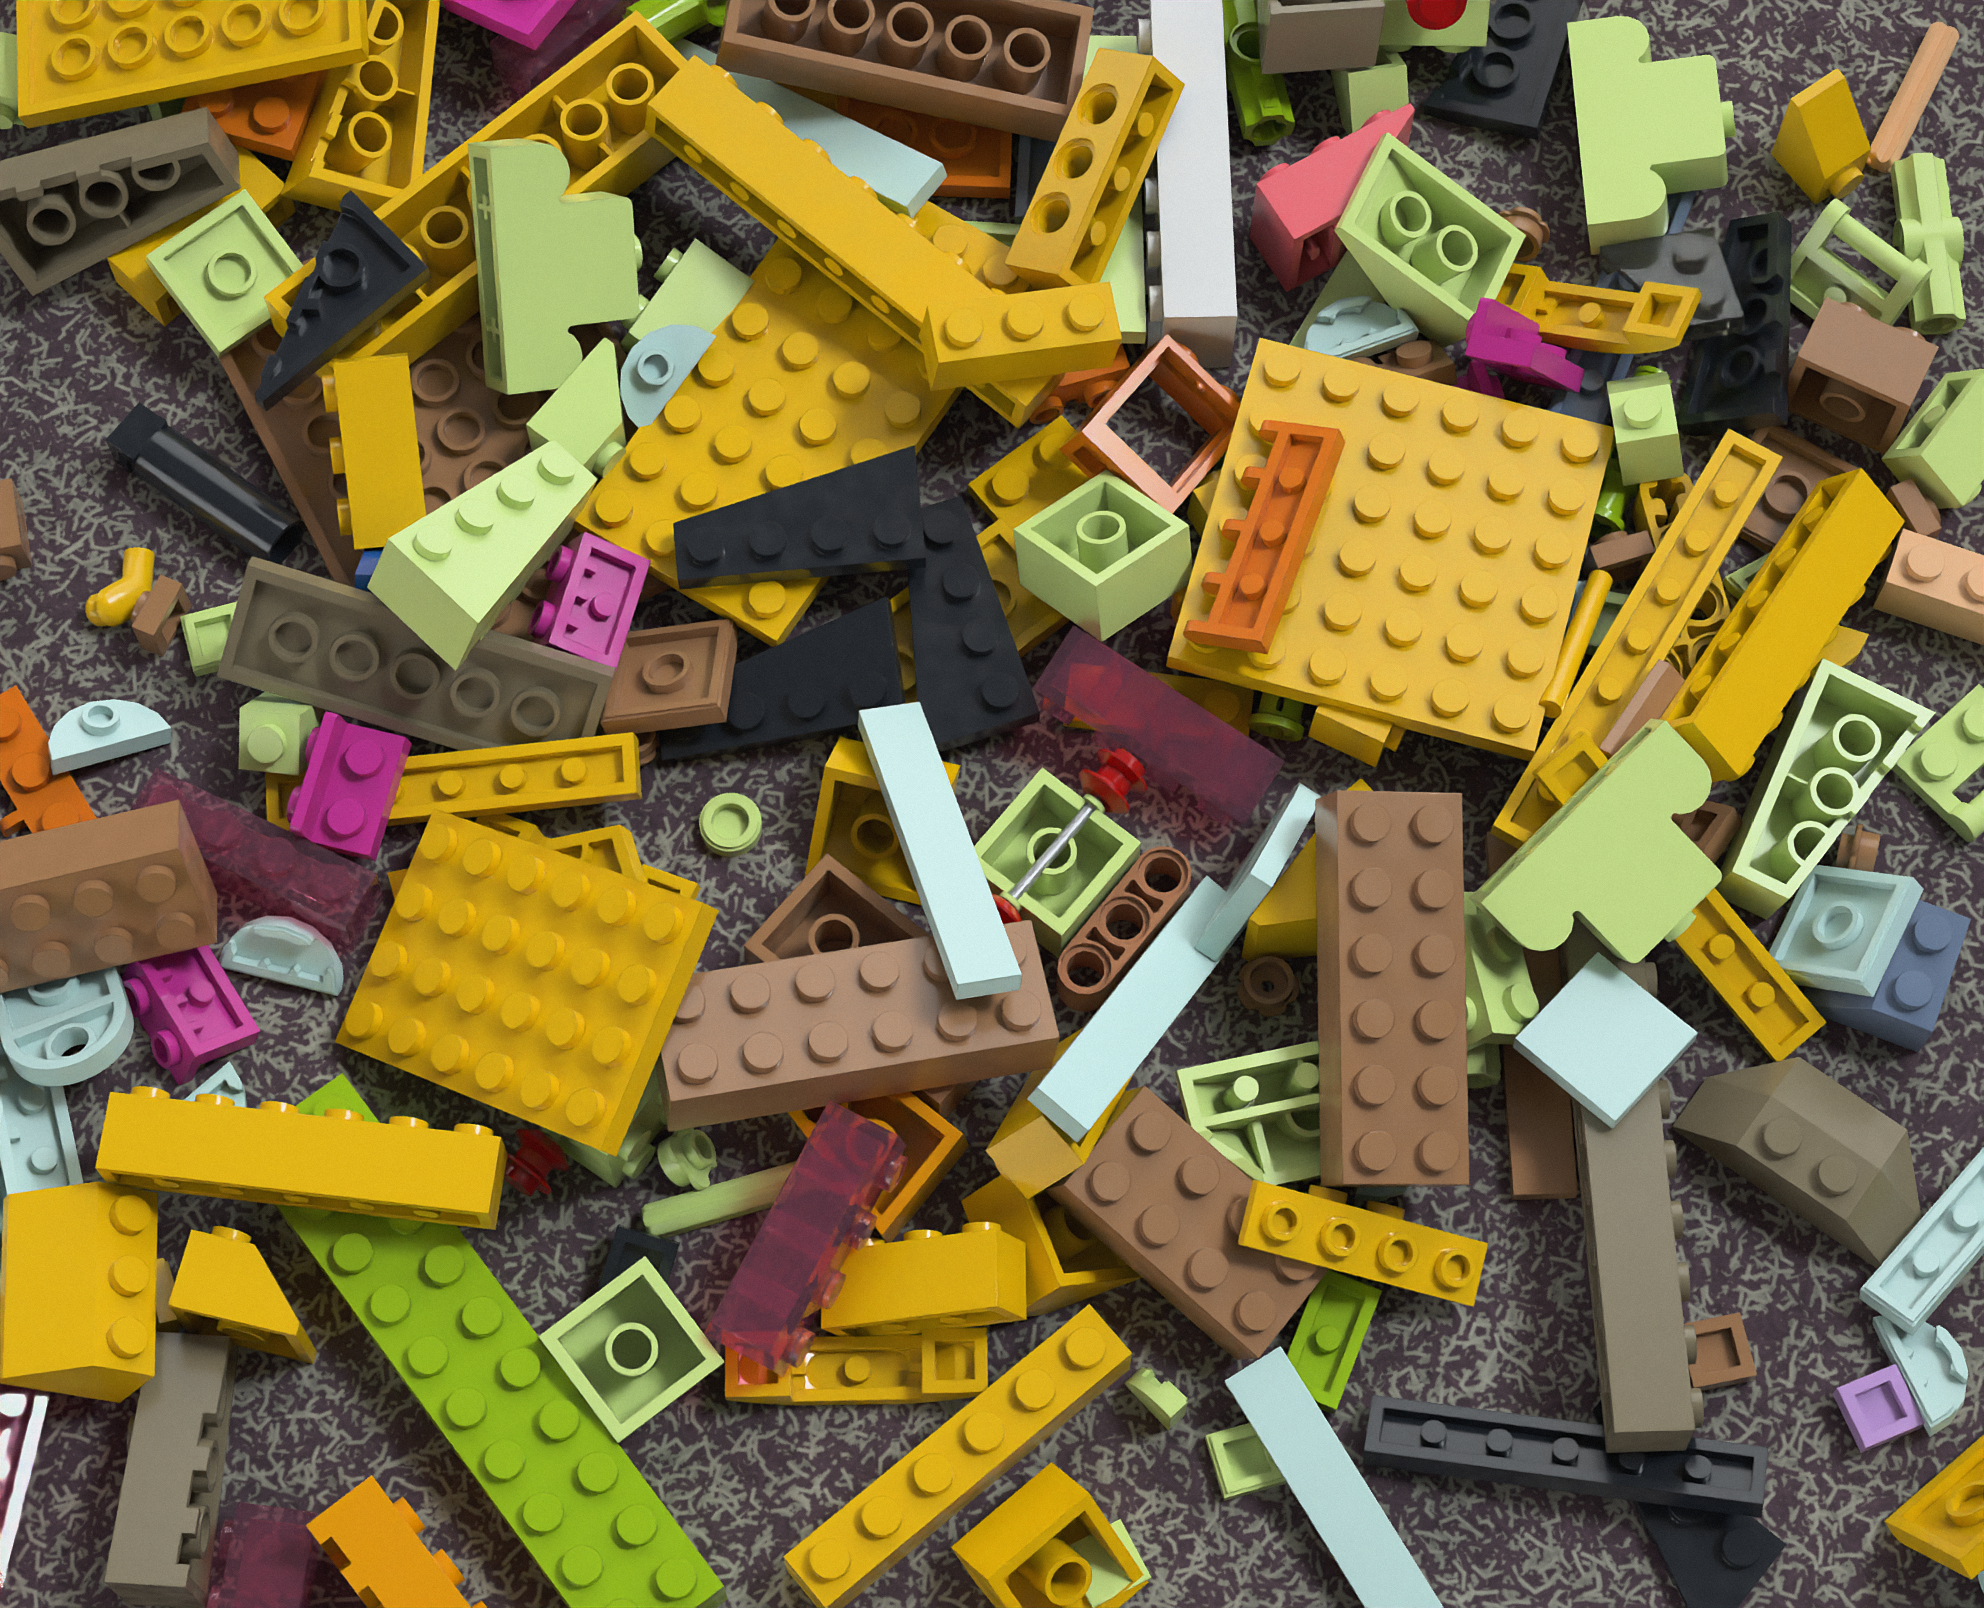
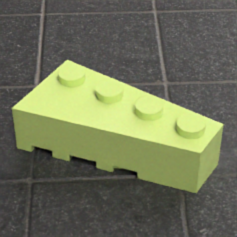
(479, 550)
(1815, 782)

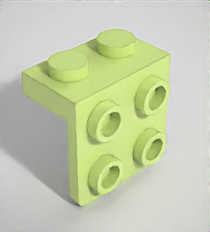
(1497, 985)

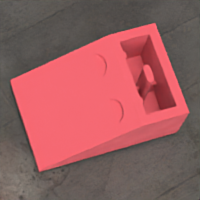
(1303, 202)

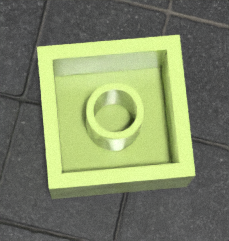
(1103, 555)
(631, 1349)

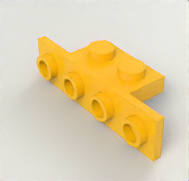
(1362, 1242)

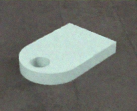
(1258, 871)
(59, 1014)

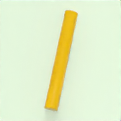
(1576, 642)

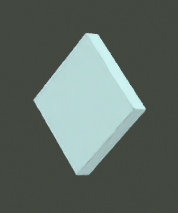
(1844, 928)
(1605, 1040)

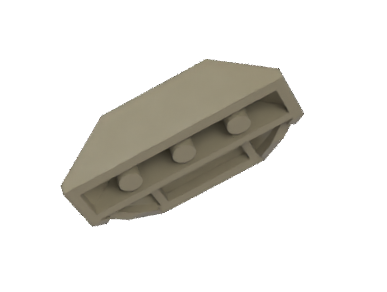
(1811, 1151)

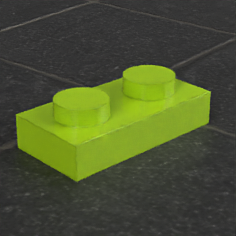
(1332, 1336)

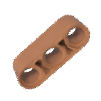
(1128, 901)

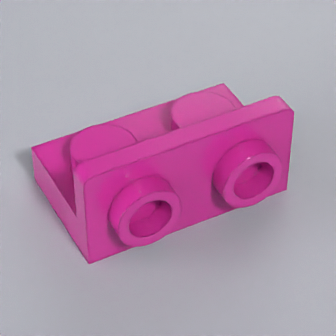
(1514, 349)
(589, 599)
(348, 787)
(188, 1010)

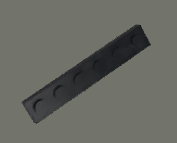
(1561, 1457)

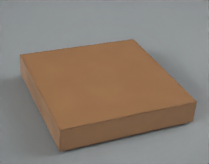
(1793, 482)
(672, 678)

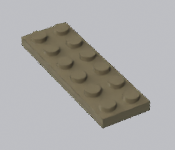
(362, 661)

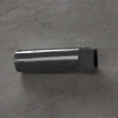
(204, 486)

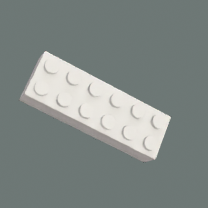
(1189, 187)

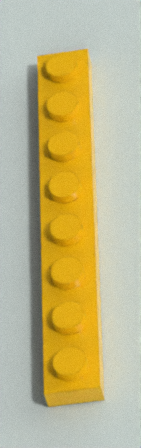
(1650, 616)

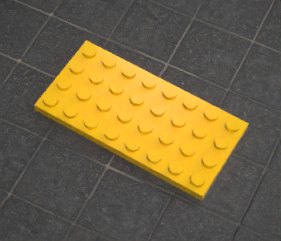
(777, 398)

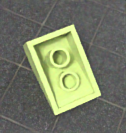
(1426, 241)

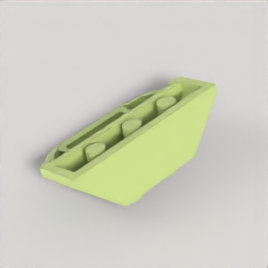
(1259, 1111)

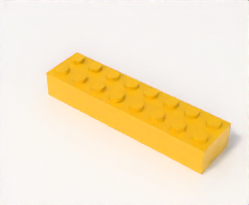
(586, 110)

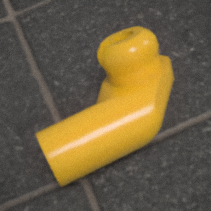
(116, 601)

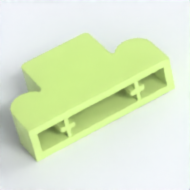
(1642, 128)
(544, 262)
(1612, 855)

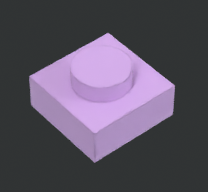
(1878, 1408)

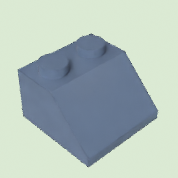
(1912, 985)

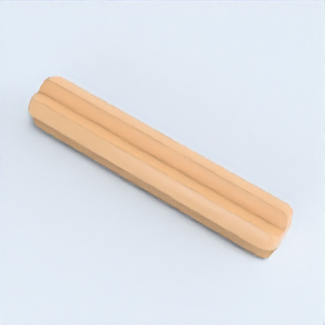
(1912, 96)

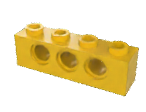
(1095, 171)

